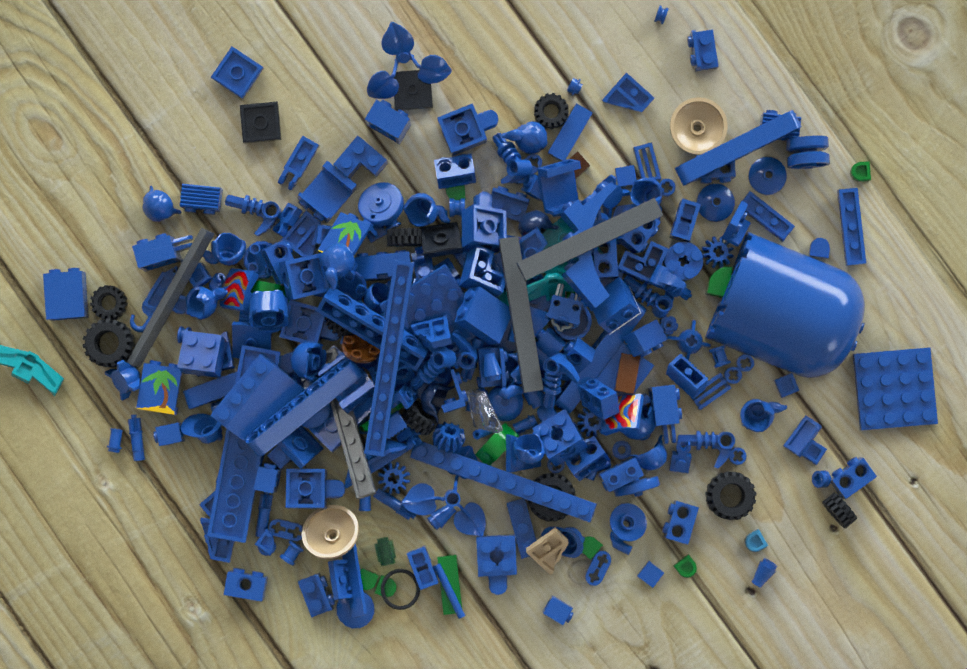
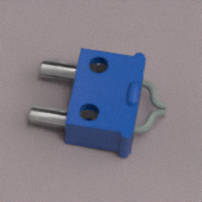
(564, 312)

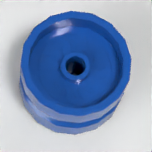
(808, 152)

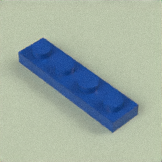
(851, 226)

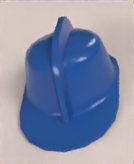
(202, 427)
(575, 540)

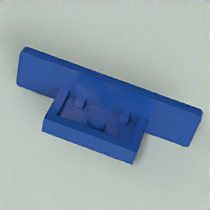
(347, 582)

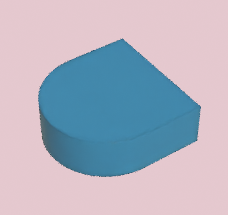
(755, 541)

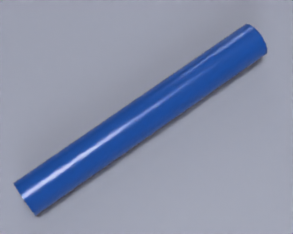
(449, 591)

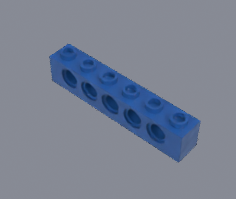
(368, 325)

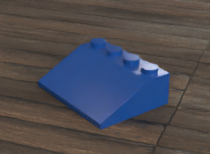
(256, 397)

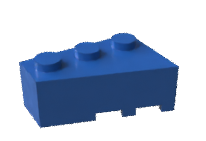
(379, 265)

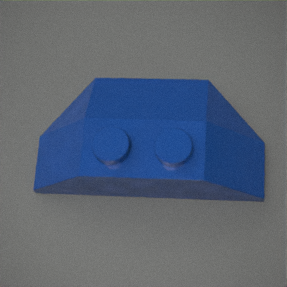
(392, 451)

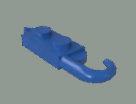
(154, 298)

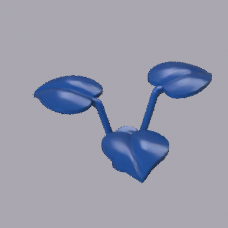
(400, 43)
(468, 520)

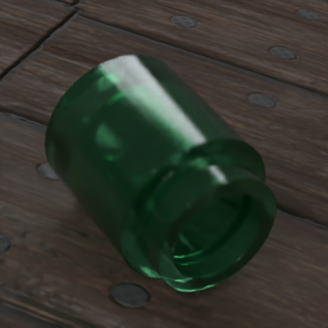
(385, 551)

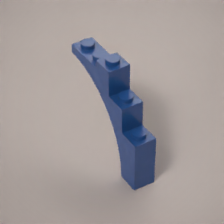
(582, 274)

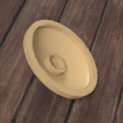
(703, 114)
(324, 525)

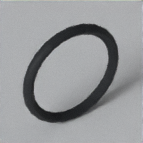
(383, 589)

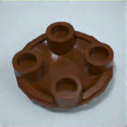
(359, 349)

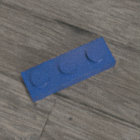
(521, 525)

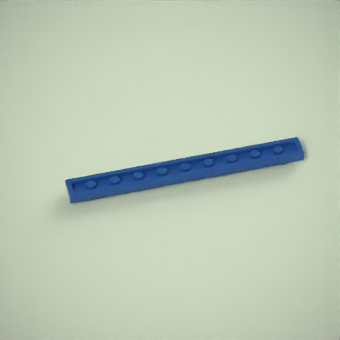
(389, 357)
(505, 481)

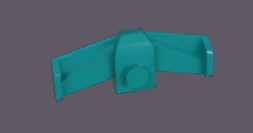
(547, 286)
(29, 366)

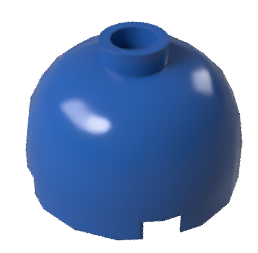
(308, 360)
(505, 409)
(646, 427)

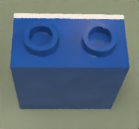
(617, 308)

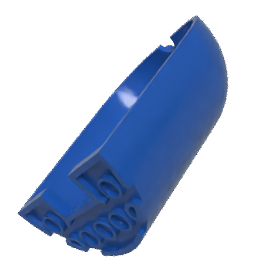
(788, 309)

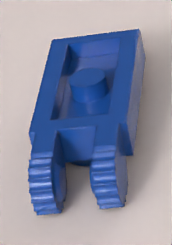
(299, 161)

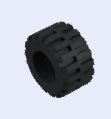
(93, 337)
(563, 484)
(747, 495)

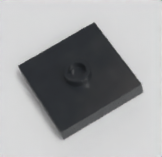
(412, 92)
(260, 122)
(441, 240)

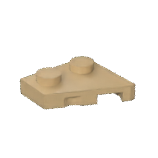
(548, 549)

